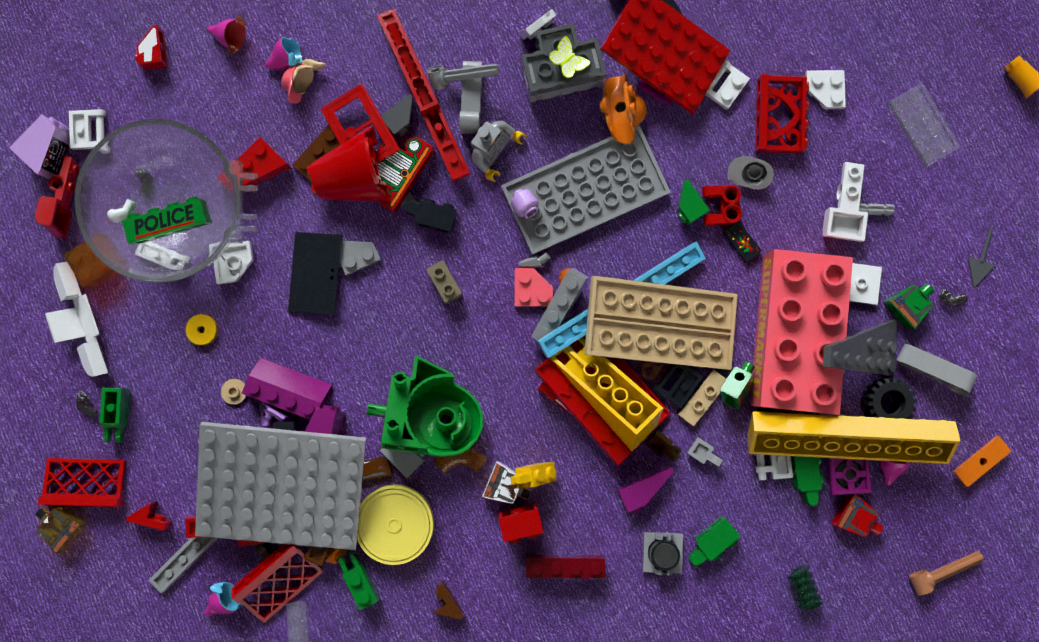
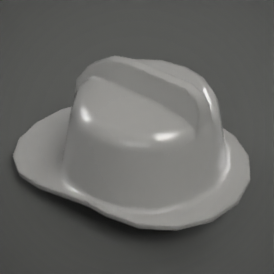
(750, 172)

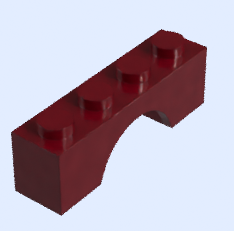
(565, 567)

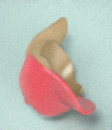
(298, 78)

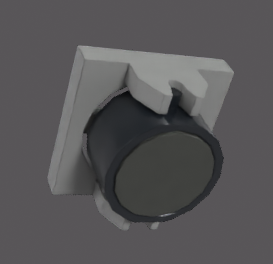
(663, 553)

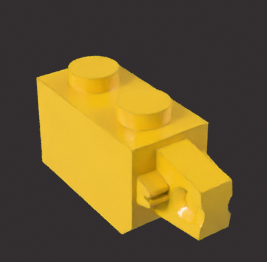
(534, 475)

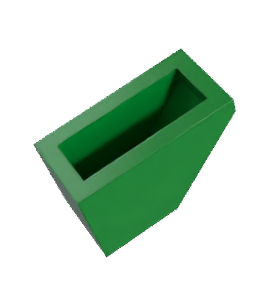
(690, 204)

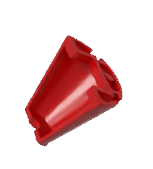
(350, 171)

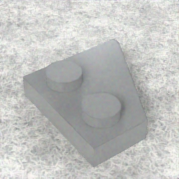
(358, 255)

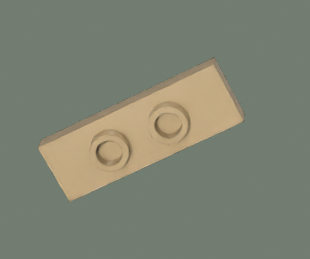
(702, 398)

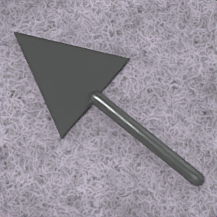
(979, 268)

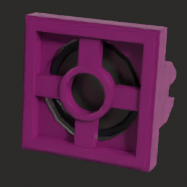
(846, 474)

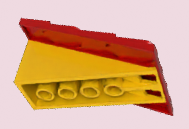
(603, 398)

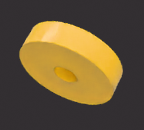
(194, 325)

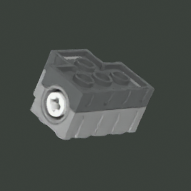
(546, 80)

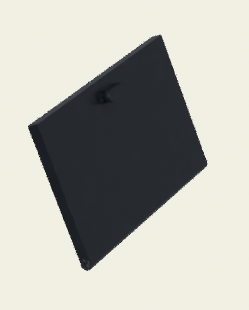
(311, 273)

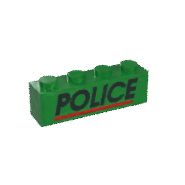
(167, 221)

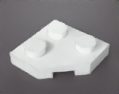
(544, 21)
(827, 88)
(233, 262)

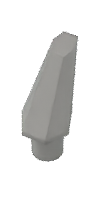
(535, 261)

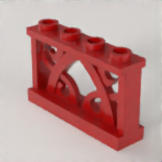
(766, 92)

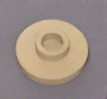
(232, 391)

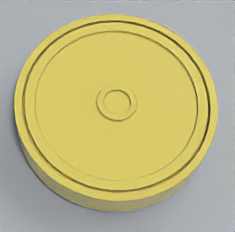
(395, 524)

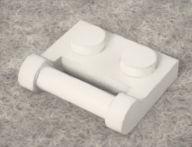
(730, 88)
(81, 130)

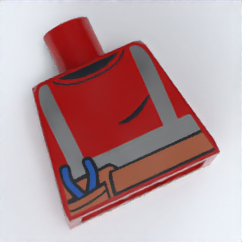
(857, 517)

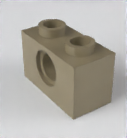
(444, 282)

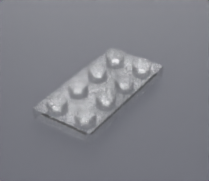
(923, 124)

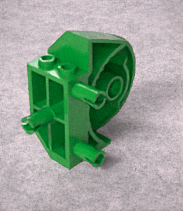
(418, 407)

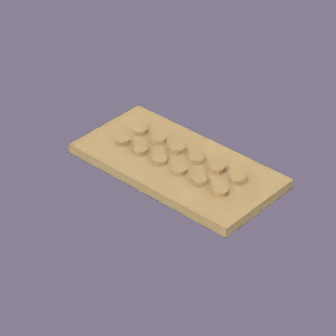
(660, 323)

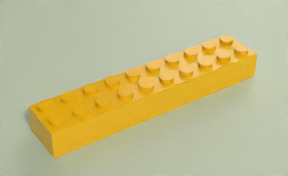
(852, 437)

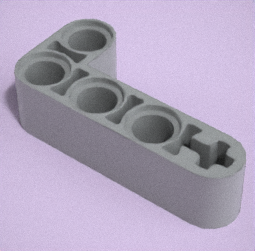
(470, 102)
(936, 368)

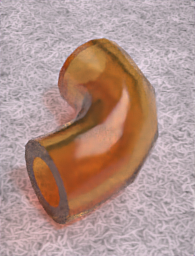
(471, 459)

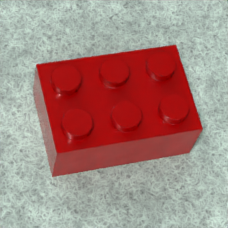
(520, 523)

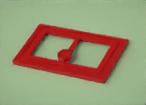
(343, 135)

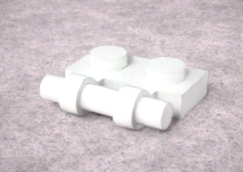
(779, 467)

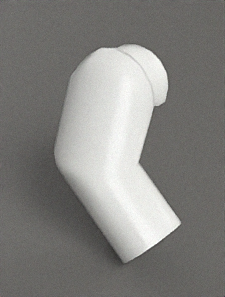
(121, 214)

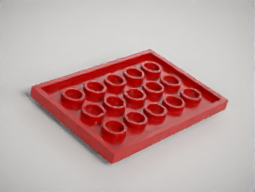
(666, 51)

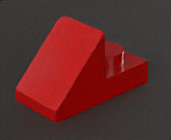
(146, 517)

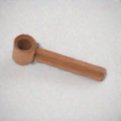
(925, 581)

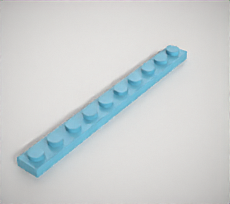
(660, 274)

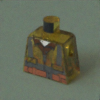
(59, 527)

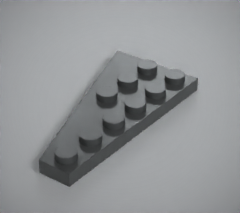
(866, 351)

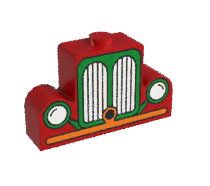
(403, 170)

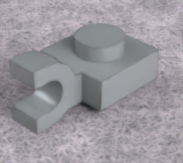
(702, 451)

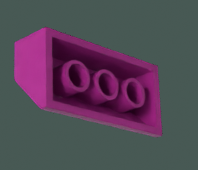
(286, 388)

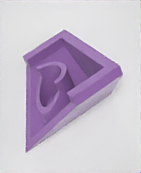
(271, 414)

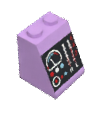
(43, 146)

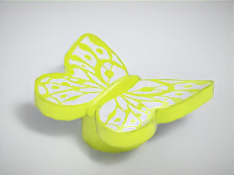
(567, 59)

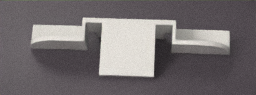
(76, 321)

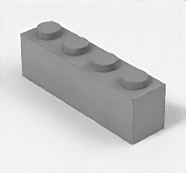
(561, 303)

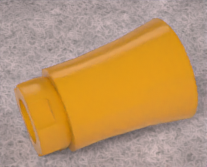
(1023, 75)

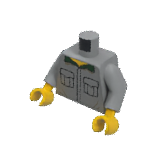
(489, 144)

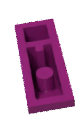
(642, 490)

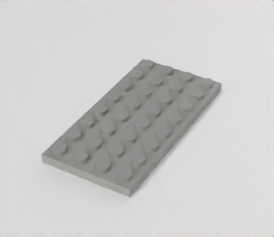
(588, 190)

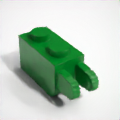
(114, 412)
(807, 477)
(714, 541)
(359, 582)

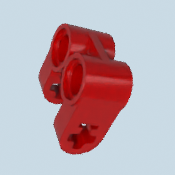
(725, 205)

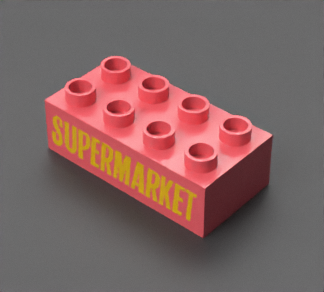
(799, 313)

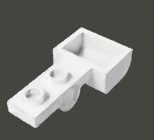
(846, 220)

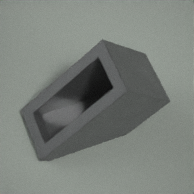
(400, 117)

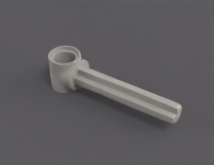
(441, 77)

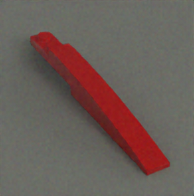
(423, 95)

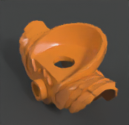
(623, 123)

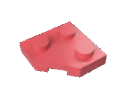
(531, 289)

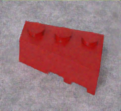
(262, 161)

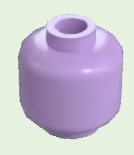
(524, 203)

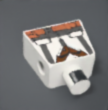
(500, 486)

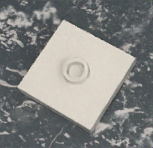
(865, 284)

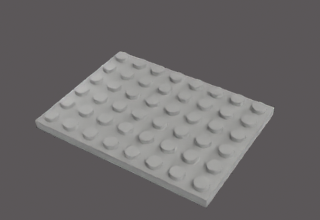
(279, 486)

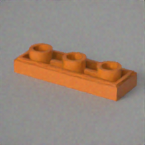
(990, 454)

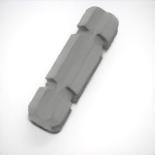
(877, 209)

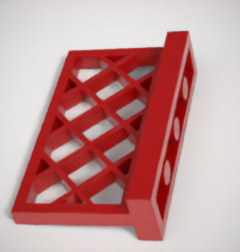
(86, 499)
(263, 573)

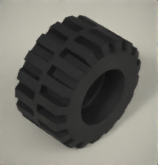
(901, 392)

